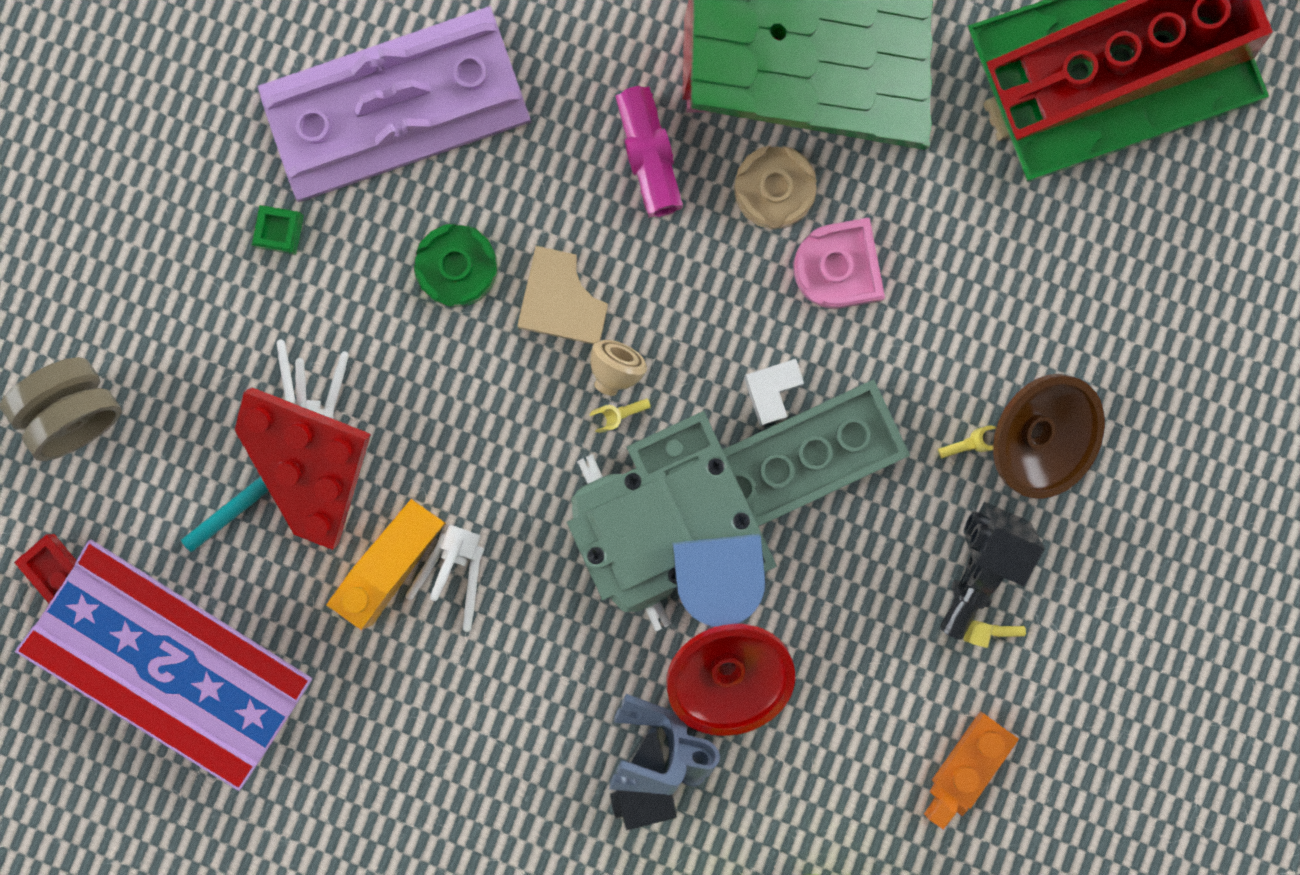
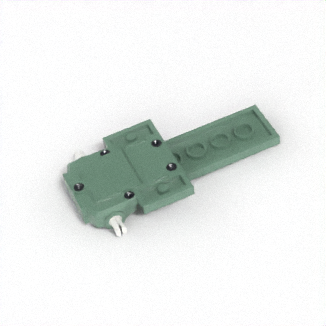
(699, 492)

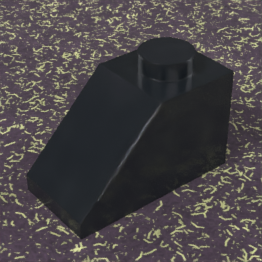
(644, 808)

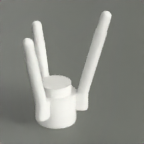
(301, 382)
(457, 547)

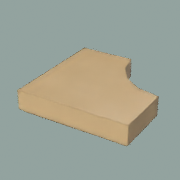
(558, 302)

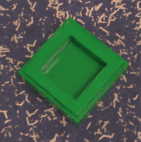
(277, 230)

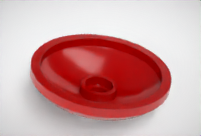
(734, 695)

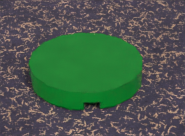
(455, 265)

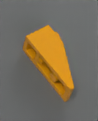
(385, 565)

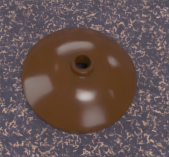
(1048, 436)

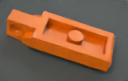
(968, 769)

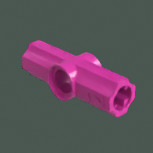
(649, 151)

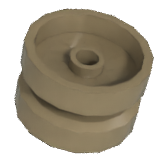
(60, 408)

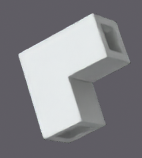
(765, 390)

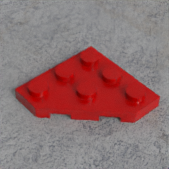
(304, 462)

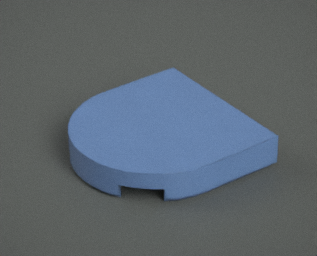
(720, 578)

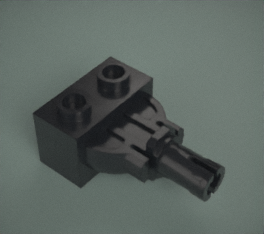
(999, 549)

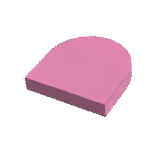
(839, 265)

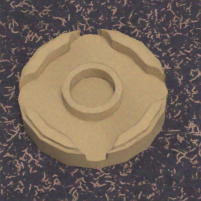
(775, 187)

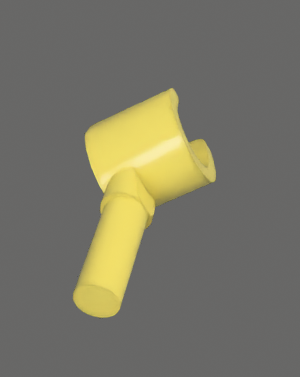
(615, 415)
(975, 443)
(980, 632)

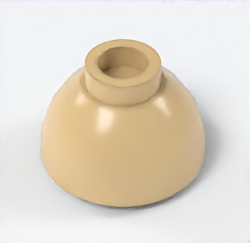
(615, 366)

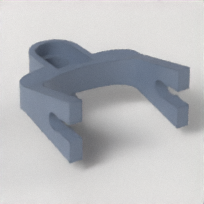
(689, 757)

